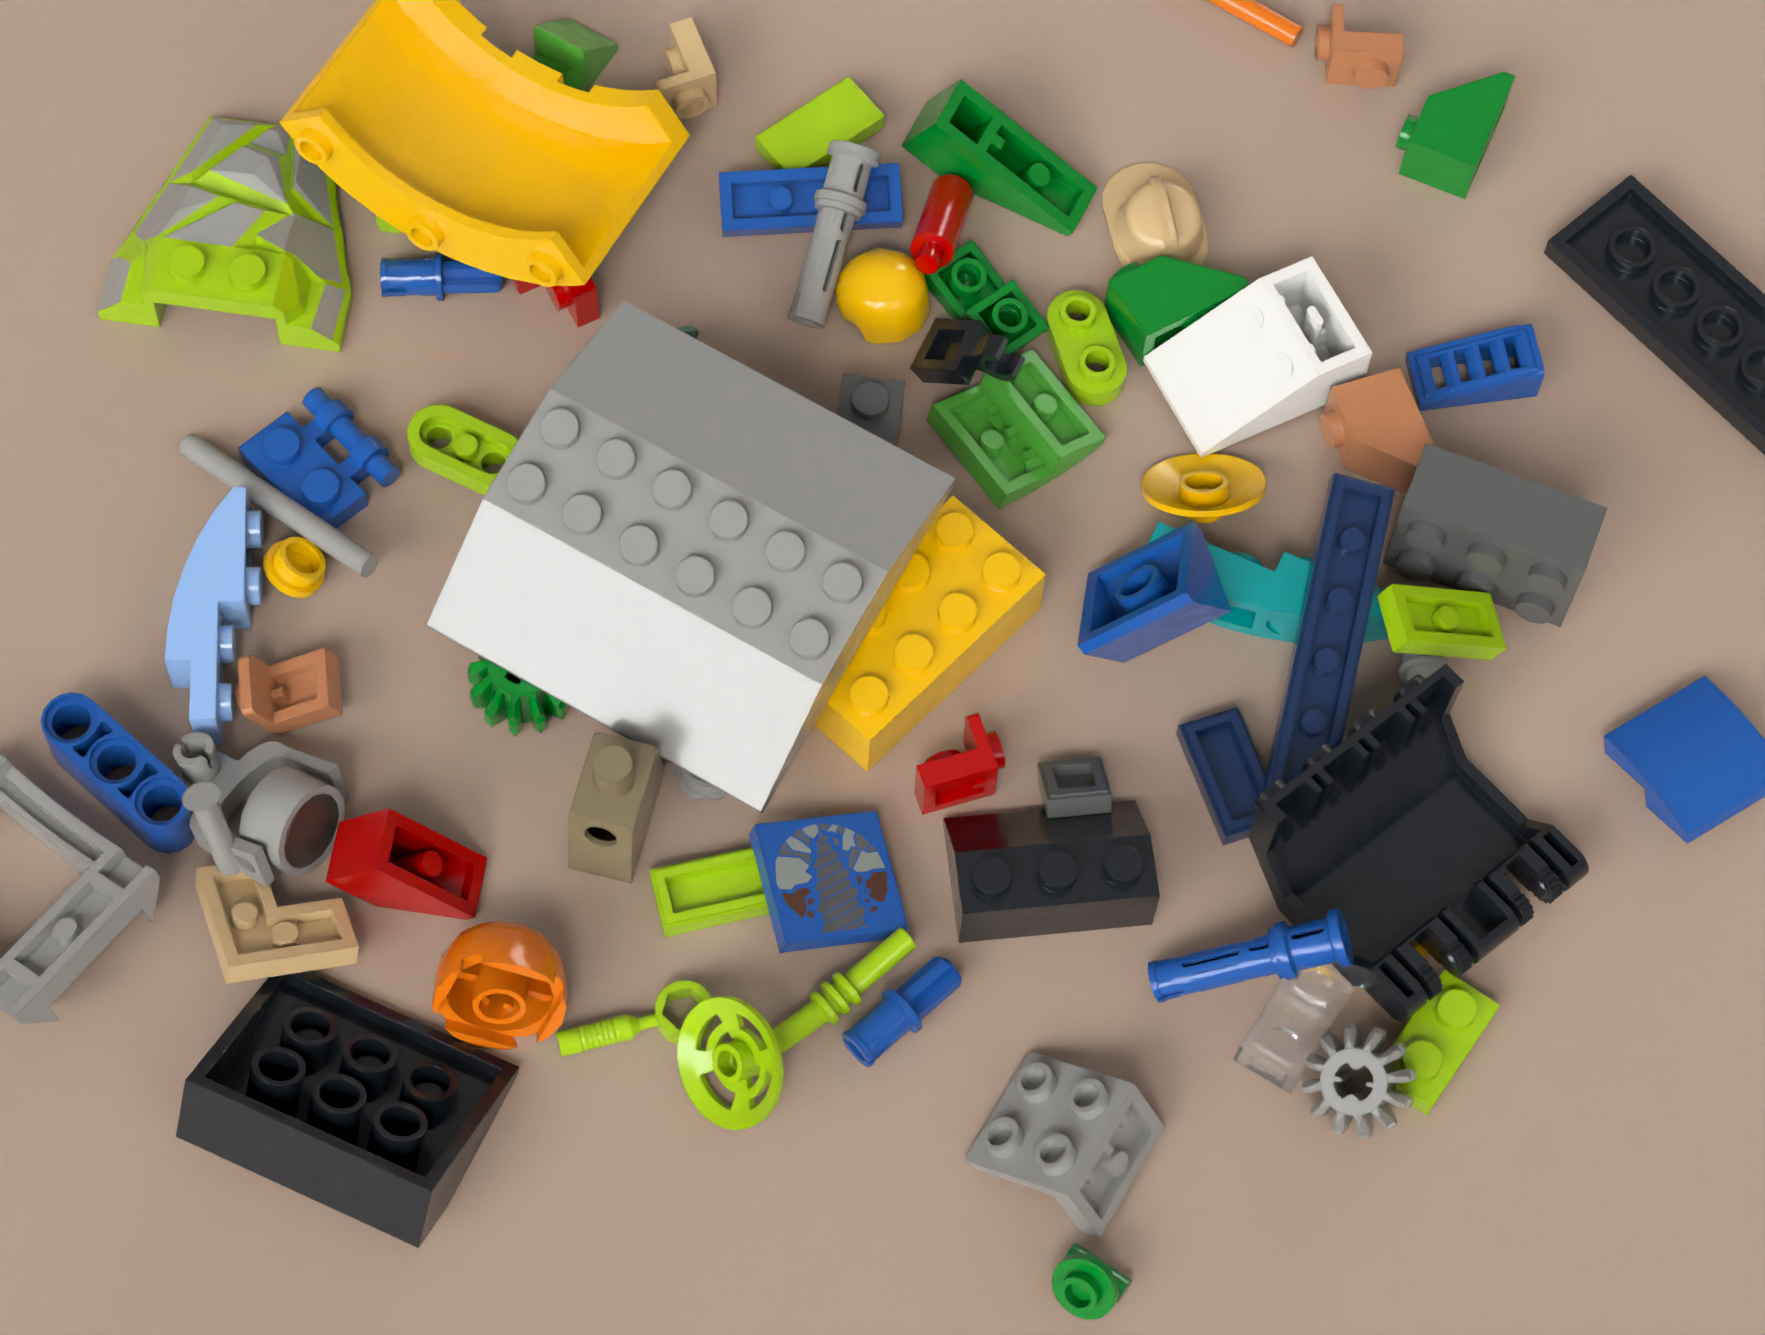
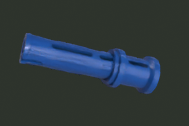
(1281, 952)

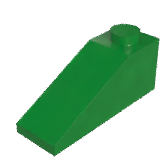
(999, 159)

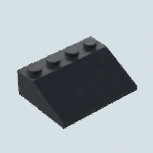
(345, 1103)

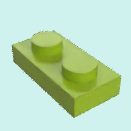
(1441, 622)
(1442, 1038)

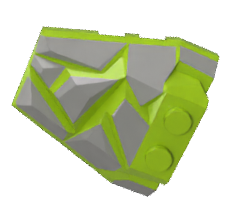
(239, 233)

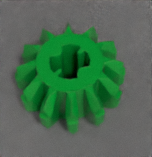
(508, 700)

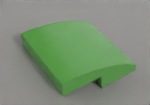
(1016, 431)

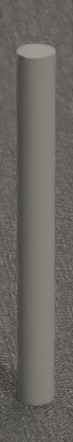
(279, 505)

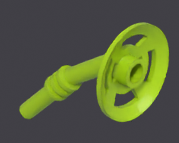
(753, 1055)

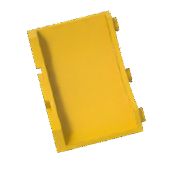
(479, 145)

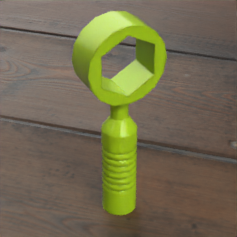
(626, 1026)

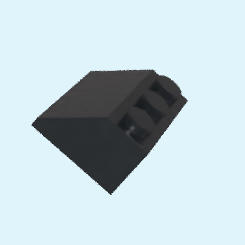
(1050, 875)

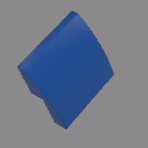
(1692, 758)

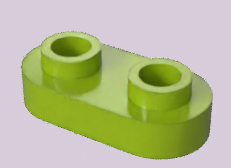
(1083, 343)
(470, 449)

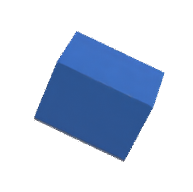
(1151, 596)

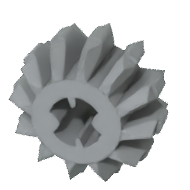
(1358, 1057)

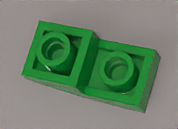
(975, 291)

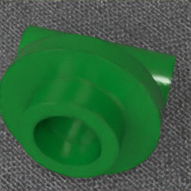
(1087, 1284)

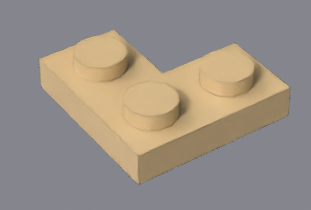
(266, 940)

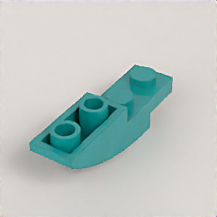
(1267, 600)

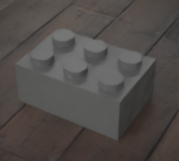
(1494, 535)

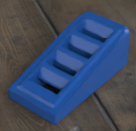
(1498, 346)

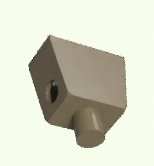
(618, 795)

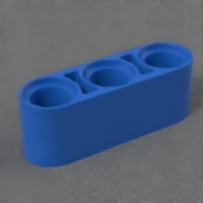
(106, 748)

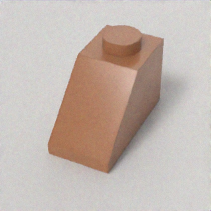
(1376, 428)

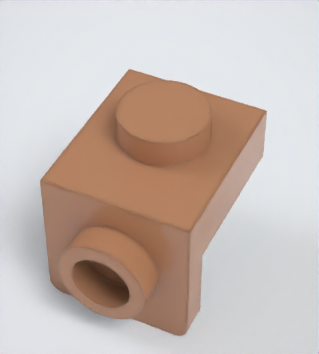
(1357, 57)
(290, 692)

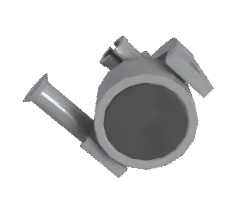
(286, 819)

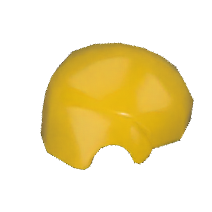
(883, 295)

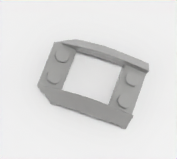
(86, 914)

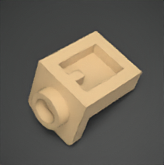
(691, 74)

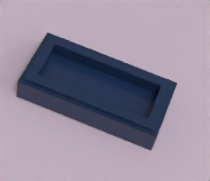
(1224, 770)

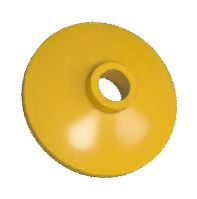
(1203, 486)

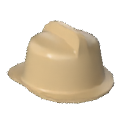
(1153, 215)

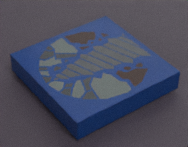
(827, 881)

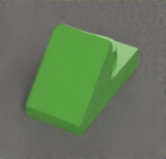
(572, 51)

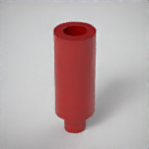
(941, 223)

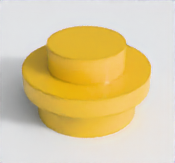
(295, 567)

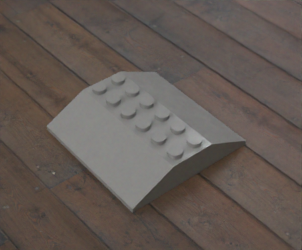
(687, 552)

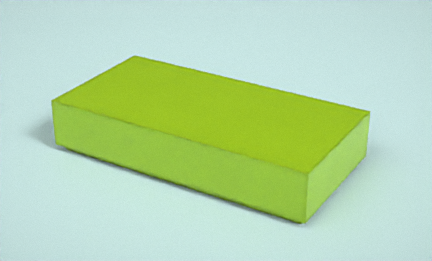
(805, 134)
(708, 892)

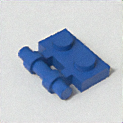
(299, 467)

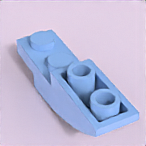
(209, 605)

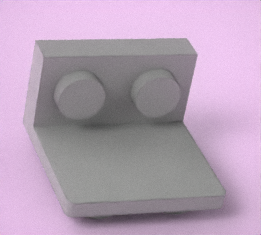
(1069, 1137)

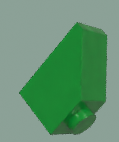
(1453, 133)
(1162, 299)

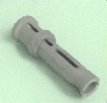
(838, 208)

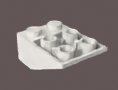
(1259, 358)

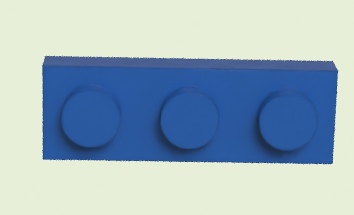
(784, 204)

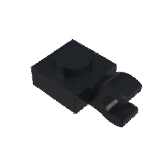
(960, 348)

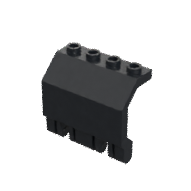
(1407, 848)

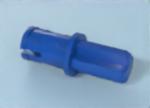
(434, 277)
(902, 1010)

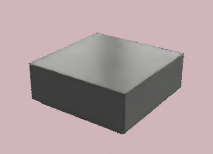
(1074, 787)

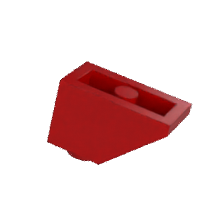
(405, 866)

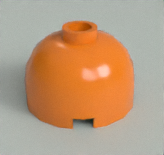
(500, 985)

